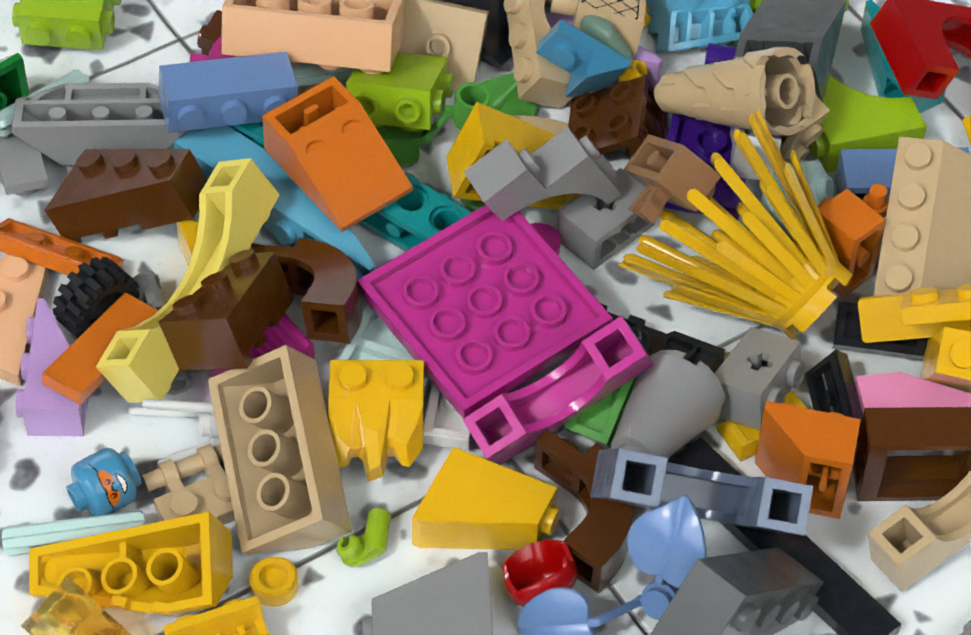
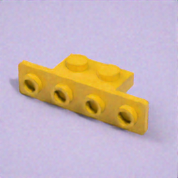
(914, 313)

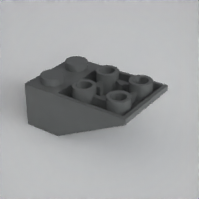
(798, 24)

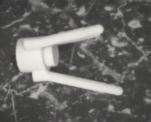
(174, 408)

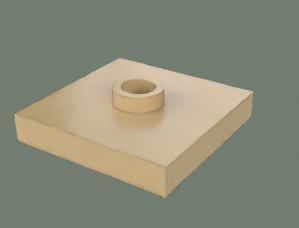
(446, 31)

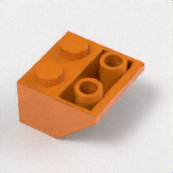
(809, 450)

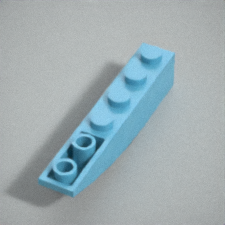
(294, 212)

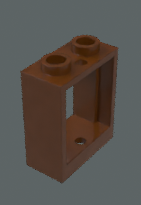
(911, 429)

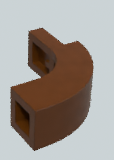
(328, 285)
(601, 537)

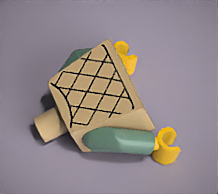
(611, 23)

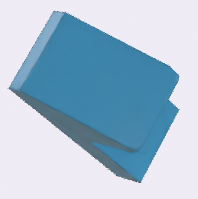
(588, 60)

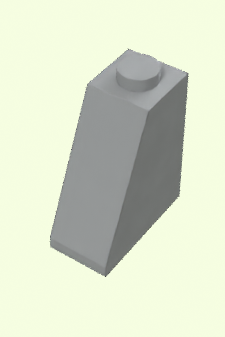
(440, 603)

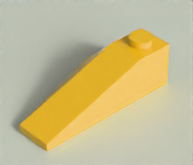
(143, 568)

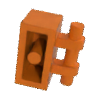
(856, 232)

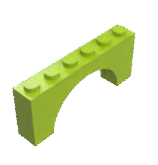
(861, 120)

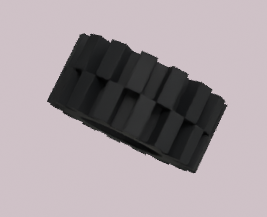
(91, 294)

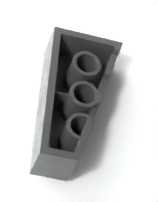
(741, 596)

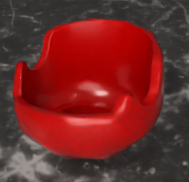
(538, 568)

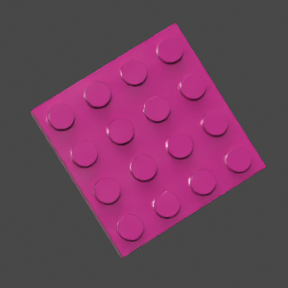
(483, 306)

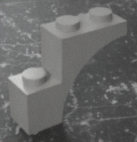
(561, 166)

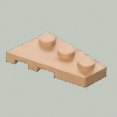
(19, 289)

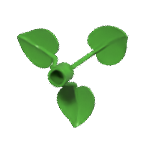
(496, 93)

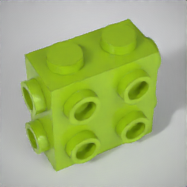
(65, 22)
(406, 95)

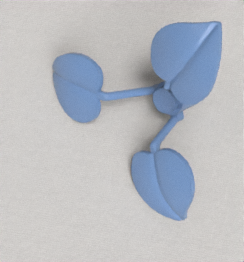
(659, 544)

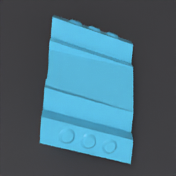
(696, 22)

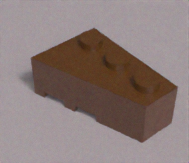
(126, 189)
(228, 313)

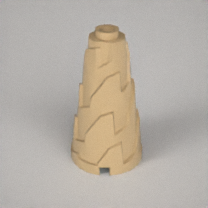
(735, 88)

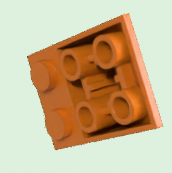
(334, 153)

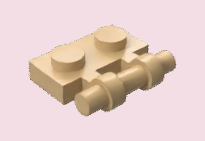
(199, 497)

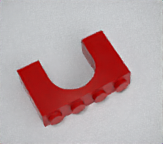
(918, 40)

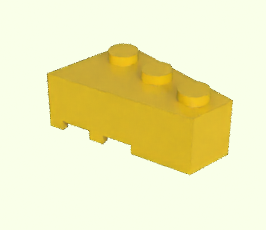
(484, 132)

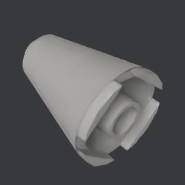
(669, 405)

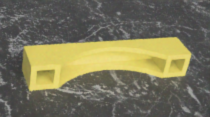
(230, 216)

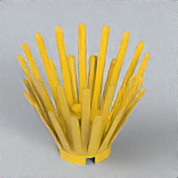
(755, 277)

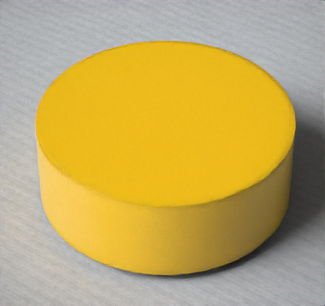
(274, 581)

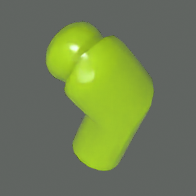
(363, 549)

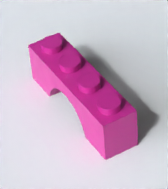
(593, 372)

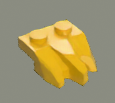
(376, 412)

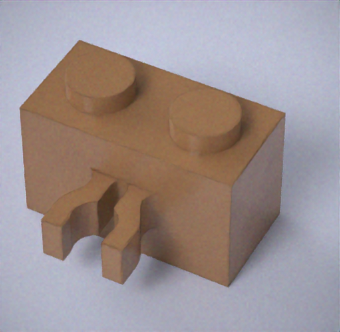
(668, 174)

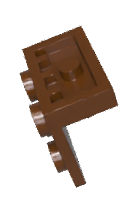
(618, 116)

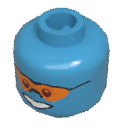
(103, 482)

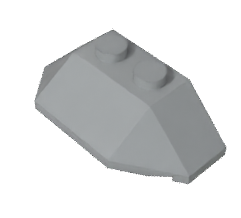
(92, 116)

